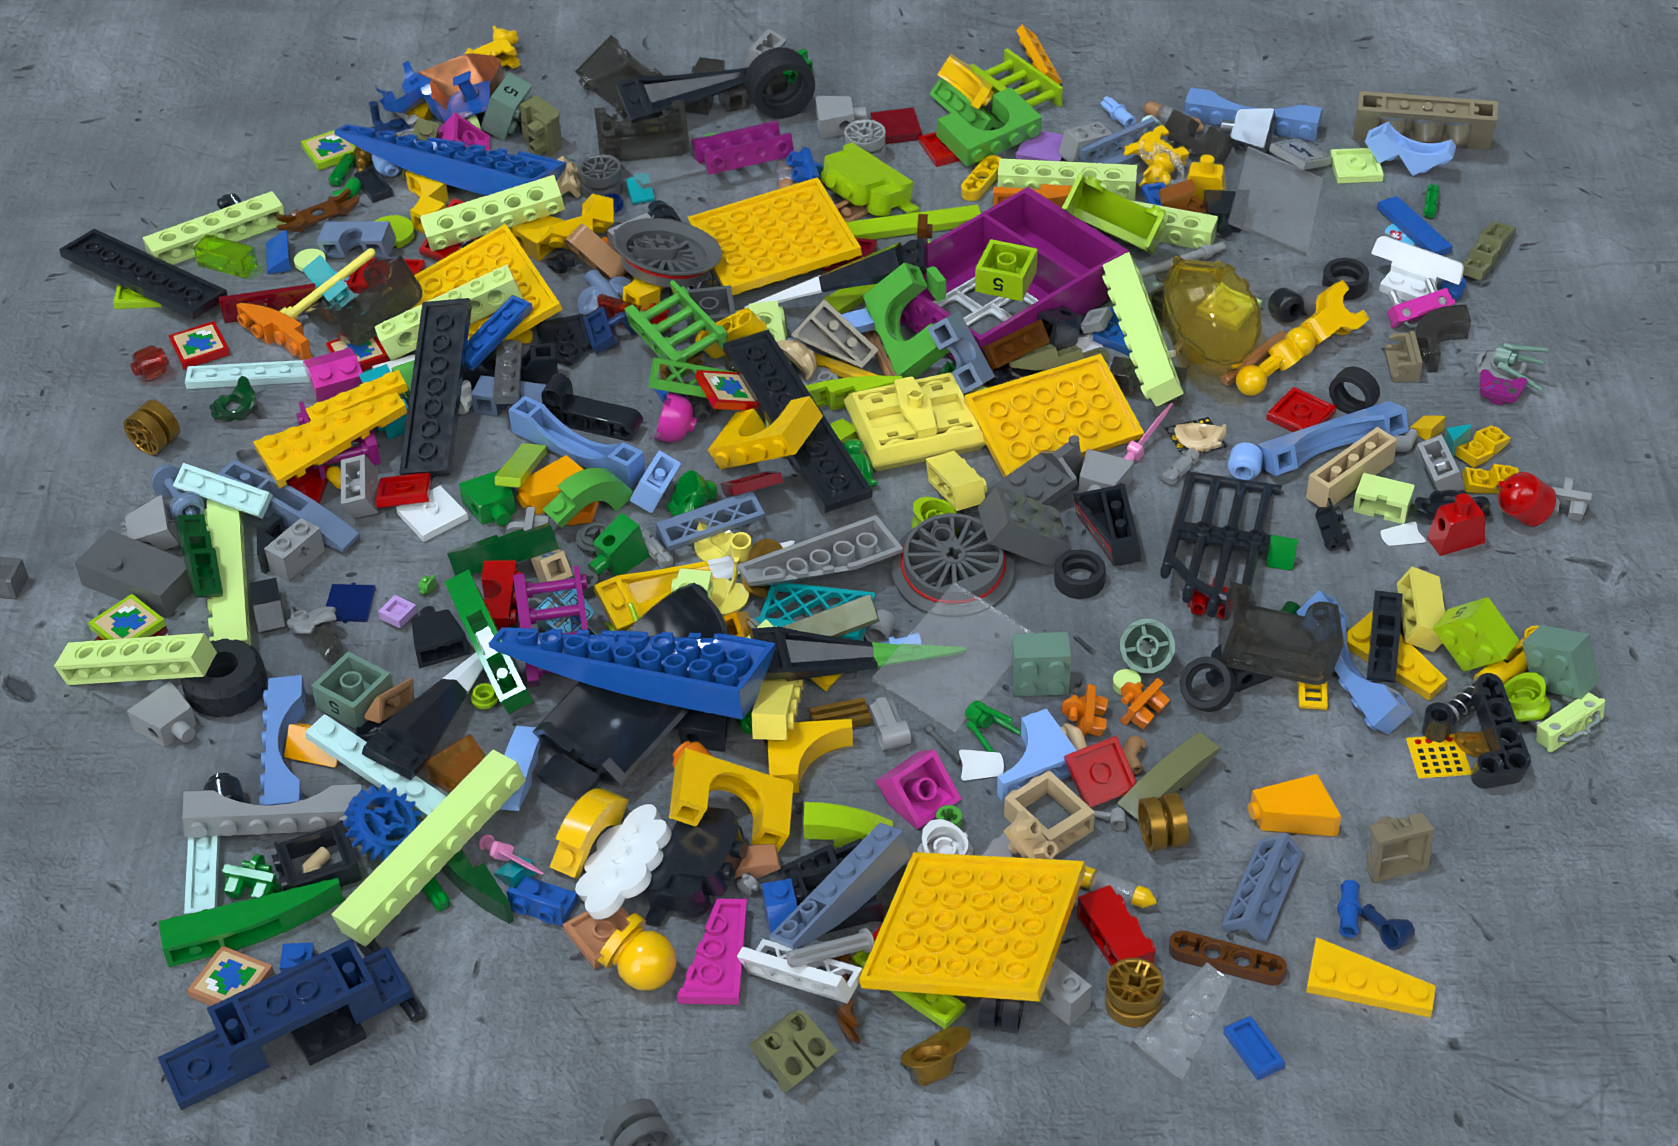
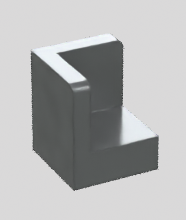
(12, 577)

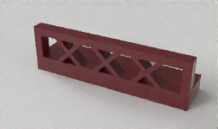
(273, 299)

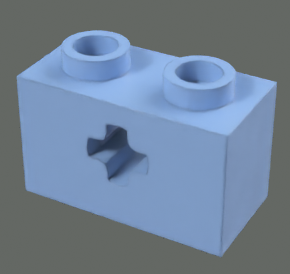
(655, 481)

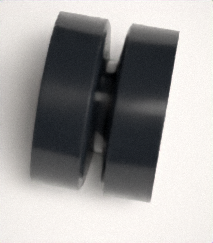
(1008, 1010)

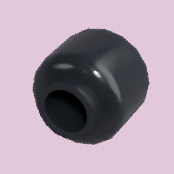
(1286, 304)
(226, 785)

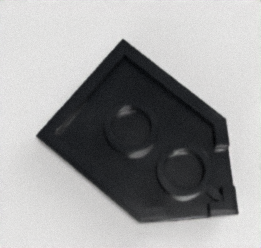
(568, 335)

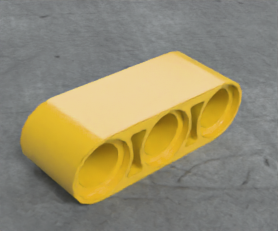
(737, 326)

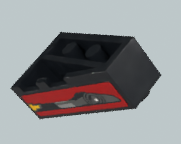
(1110, 522)

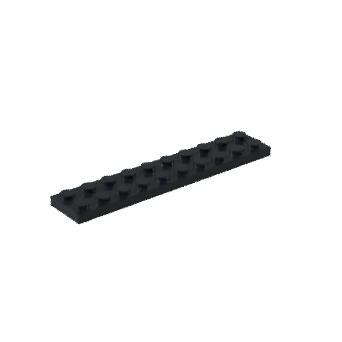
(822, 457)

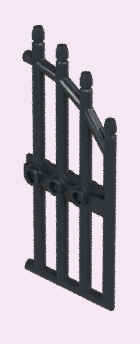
(1227, 537)

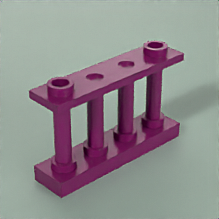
(742, 147)
(367, 446)
(530, 616)

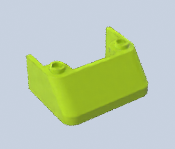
(1115, 214)

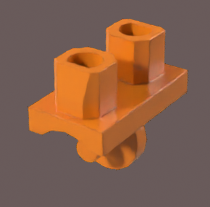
(1083, 711)
(1137, 712)

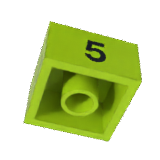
(1006, 270)
(1475, 634)

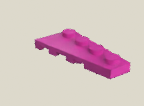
(716, 969)

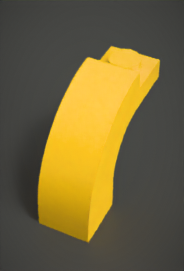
(582, 826)

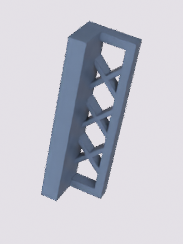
(1115, 154)
(721, 515)
(1268, 885)

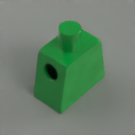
(486, 500)
(619, 547)

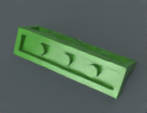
(954, 101)
(677, 387)

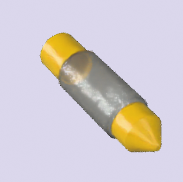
(1130, 891)

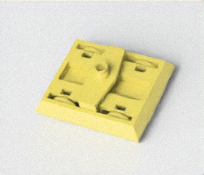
(913, 421)

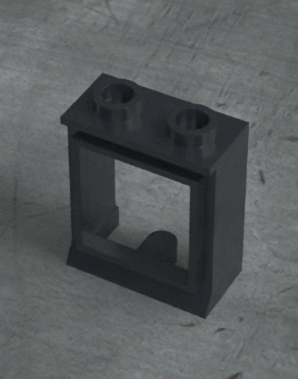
(346, 870)
(869, 912)

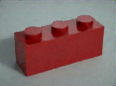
(1112, 926)

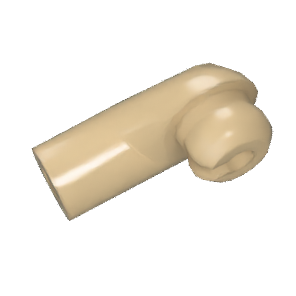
(1074, 735)
(317, 860)

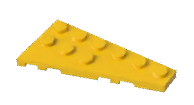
(323, 438)

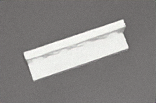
(804, 977)

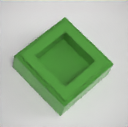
(936, 283)

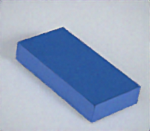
(1254, 1048)

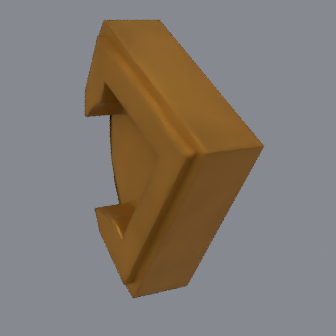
(1472, 743)

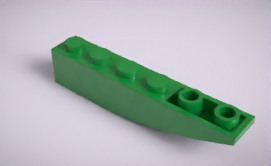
(481, 629)
(244, 922)

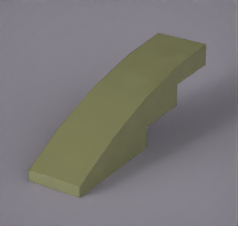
(1488, 249)
(1048, 357)
(1171, 773)

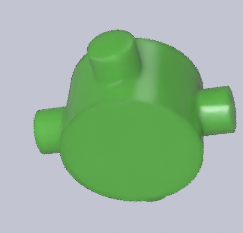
(427, 584)

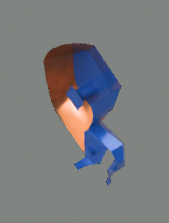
(448, 88)

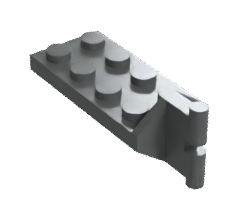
(1043, 476)

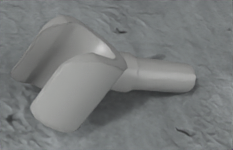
(411, 121)
(1116, 818)

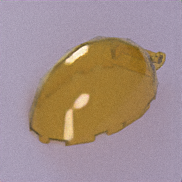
(1210, 315)

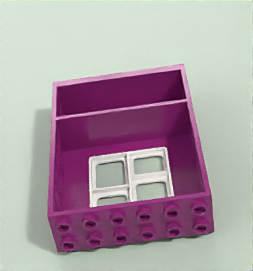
(1067, 265)

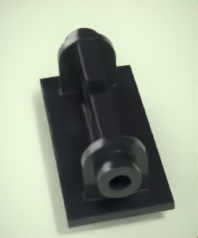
(1331, 518)

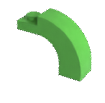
(585, 488)

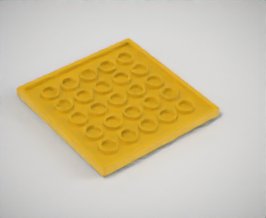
(777, 235)
(482, 257)
(974, 926)

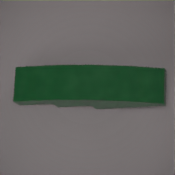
(512, 546)
(199, 556)
(478, 886)

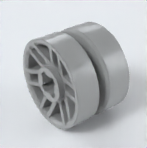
(868, 136)

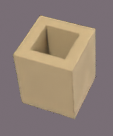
(551, 566)

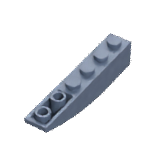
(294, 505)
(846, 887)

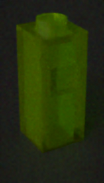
(225, 256)

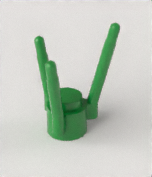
(982, 717)

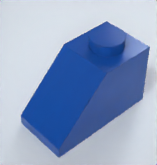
(778, 902)

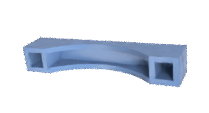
(1292, 122)
(540, 426)
(1294, 449)
(1381, 704)
(285, 706)

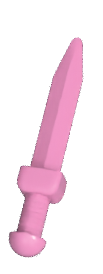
(1135, 450)
(503, 851)

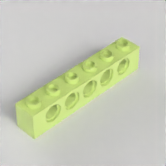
(1032, 173)
(490, 212)
(229, 223)
(1186, 227)
(486, 294)
(136, 659)

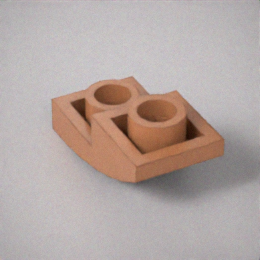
(759, 861)

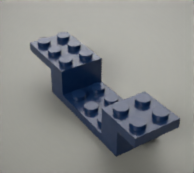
(276, 1008)

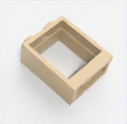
(1067, 831)

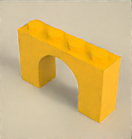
(749, 441)
(764, 794)

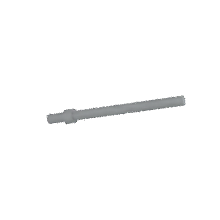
(1202, 252)

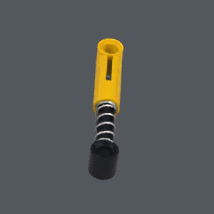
(1441, 717)

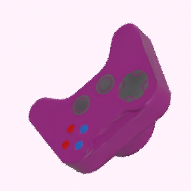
(1500, 390)

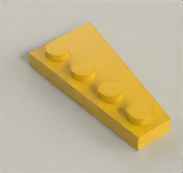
(1412, 667)
(1361, 980)

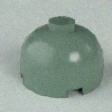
(1147, 646)

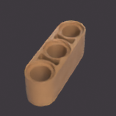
(595, 252)

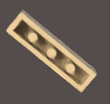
(1344, 471)

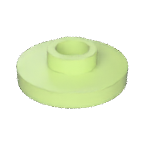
(306, 256)

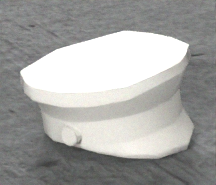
(944, 838)

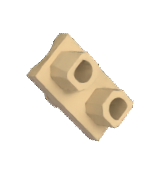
(1027, 838)

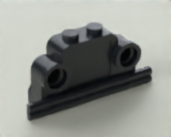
(696, 865)

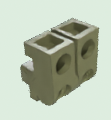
(541, 125)
(792, 1048)

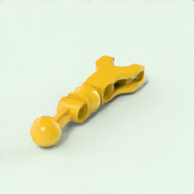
(1300, 341)

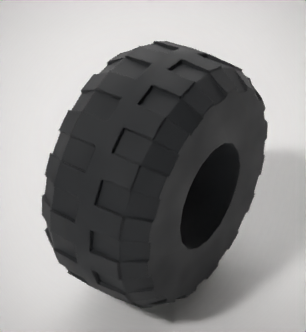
(231, 682)

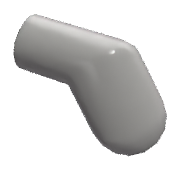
(1405, 442)

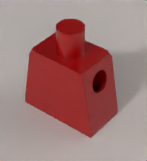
(1457, 526)

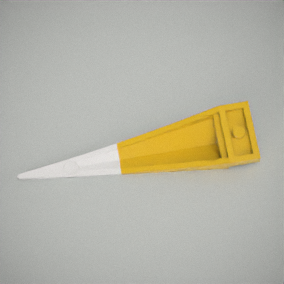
(649, 587)

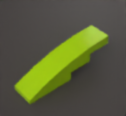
(835, 391)

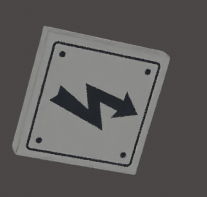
(1300, 154)

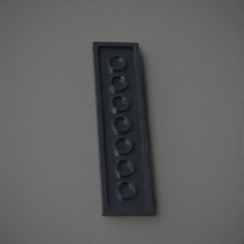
(143, 273)
(436, 387)

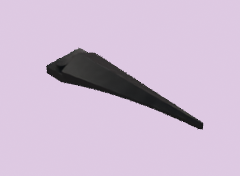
(648, 95)

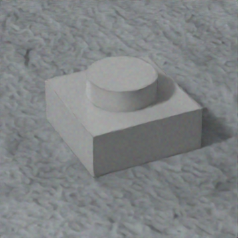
(1096, 320)

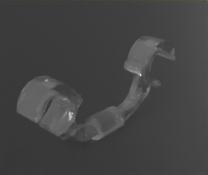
(1176, 161)

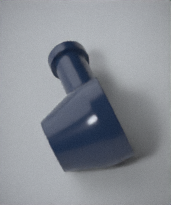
(1393, 932)

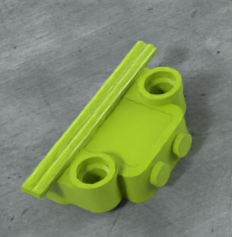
(867, 181)

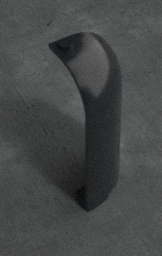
(619, 731)

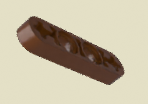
(1228, 952)

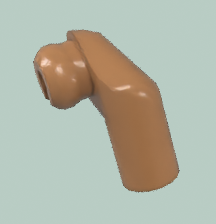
(1131, 750)

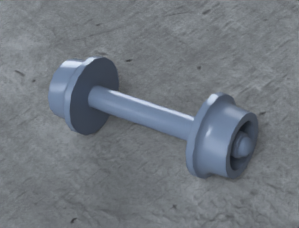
(183, 503)

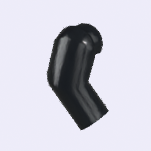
(228, 200)

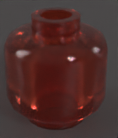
(149, 362)

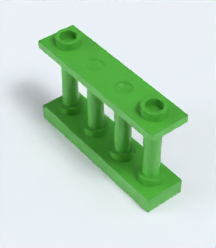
(665, 346)

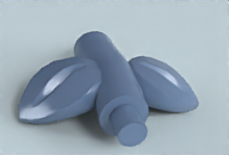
(599, 285)

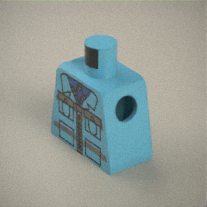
(567, 624)

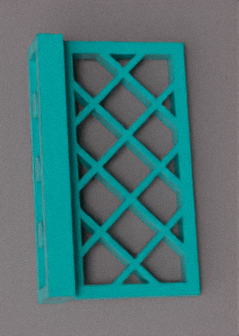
(798, 591)

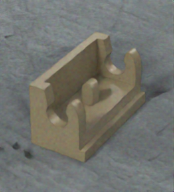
(1404, 358)

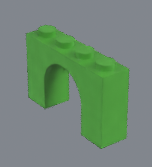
(974, 145)
(885, 306)

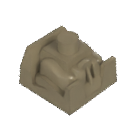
(1399, 847)

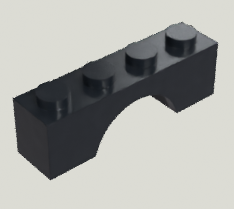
(537, 366)

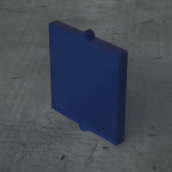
(351, 601)

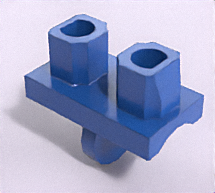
(804, 165)

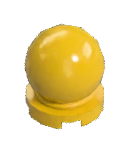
(642, 957)

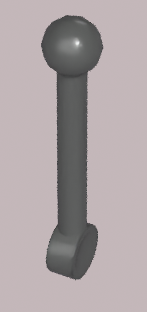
(930, 729)

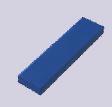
(1414, 226)
(495, 330)

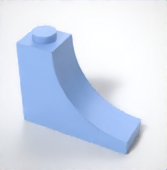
(1044, 751)

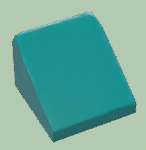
(637, 193)
(1457, 436)
(513, 873)

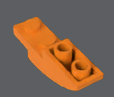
(1054, 193)
(274, 326)

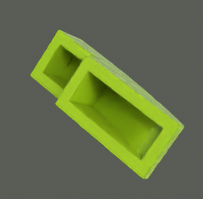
(839, 822)

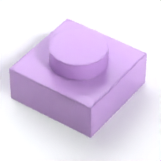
(397, 611)

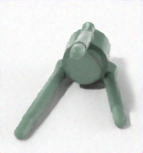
(1506, 356)

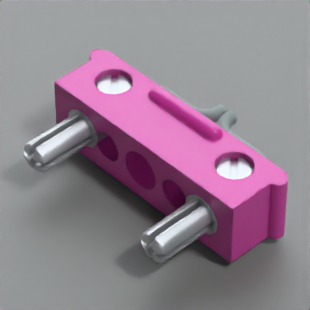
(1417, 308)

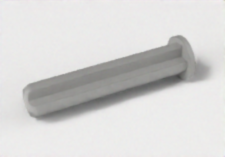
(831, 949)

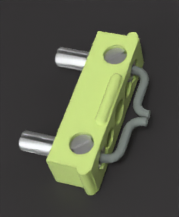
(1569, 721)

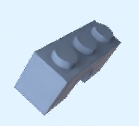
(339, 237)
(971, 364)
(483, 395)

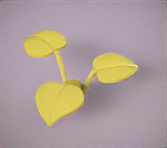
(726, 594)

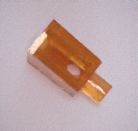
(454, 763)

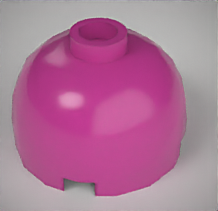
(675, 419)

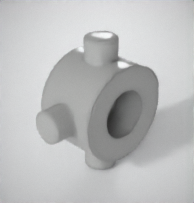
(747, 884)

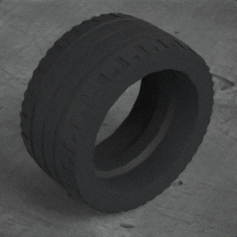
(794, 98)

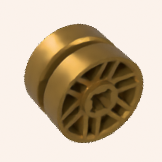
(151, 427)
(1163, 822)
(1133, 992)

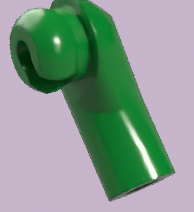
(353, 184)

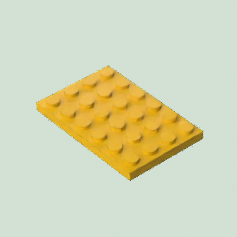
(1049, 408)

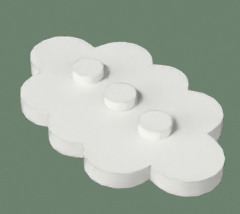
(623, 861)

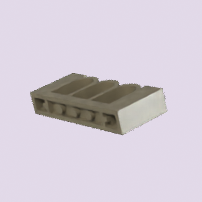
(1478, 114)

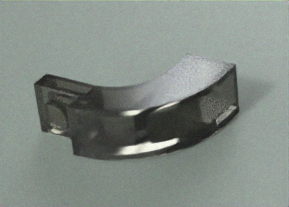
(1438, 326)

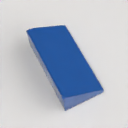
(278, 253)

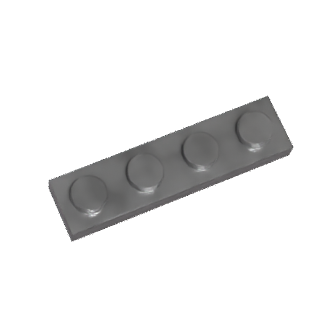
(508, 372)

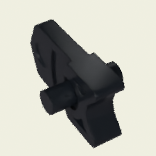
(560, 262)

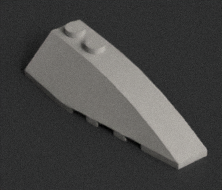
(822, 555)

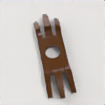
(299, 220)
(845, 1017)

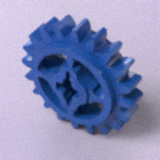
(382, 823)

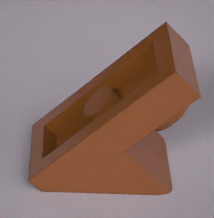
(1181, 197)

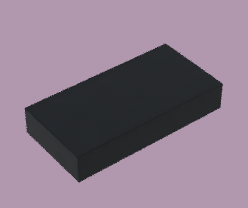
(374, 184)

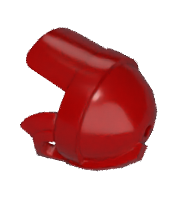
(1526, 498)

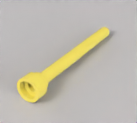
(318, 293)

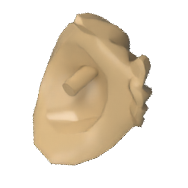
(800, 355)
(1200, 436)

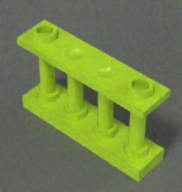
(1028, 74)

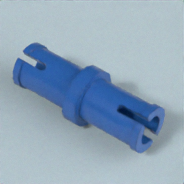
(1349, 908)

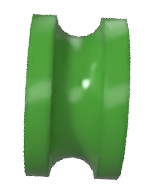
(950, 811)

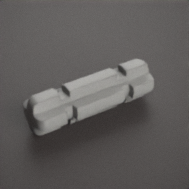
(1180, 466)
(657, 551)

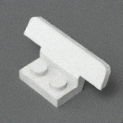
(1413, 266)

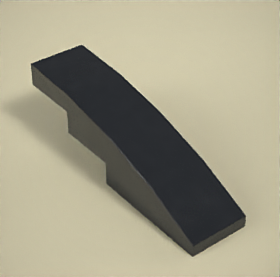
(1384, 636)
(816, 860)

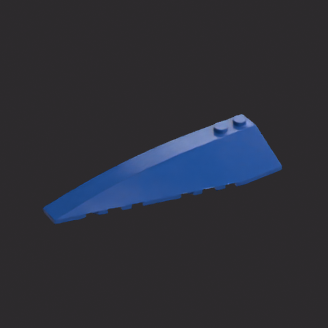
(452, 162)
(687, 672)

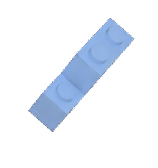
(1418, 157)

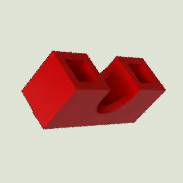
(500, 589)

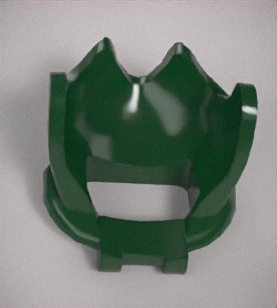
(241, 394)

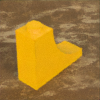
(804, 745)

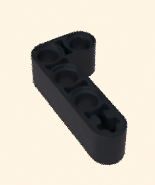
(589, 414)
(1488, 698)

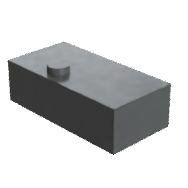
(127, 567)

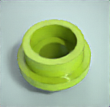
(484, 696)

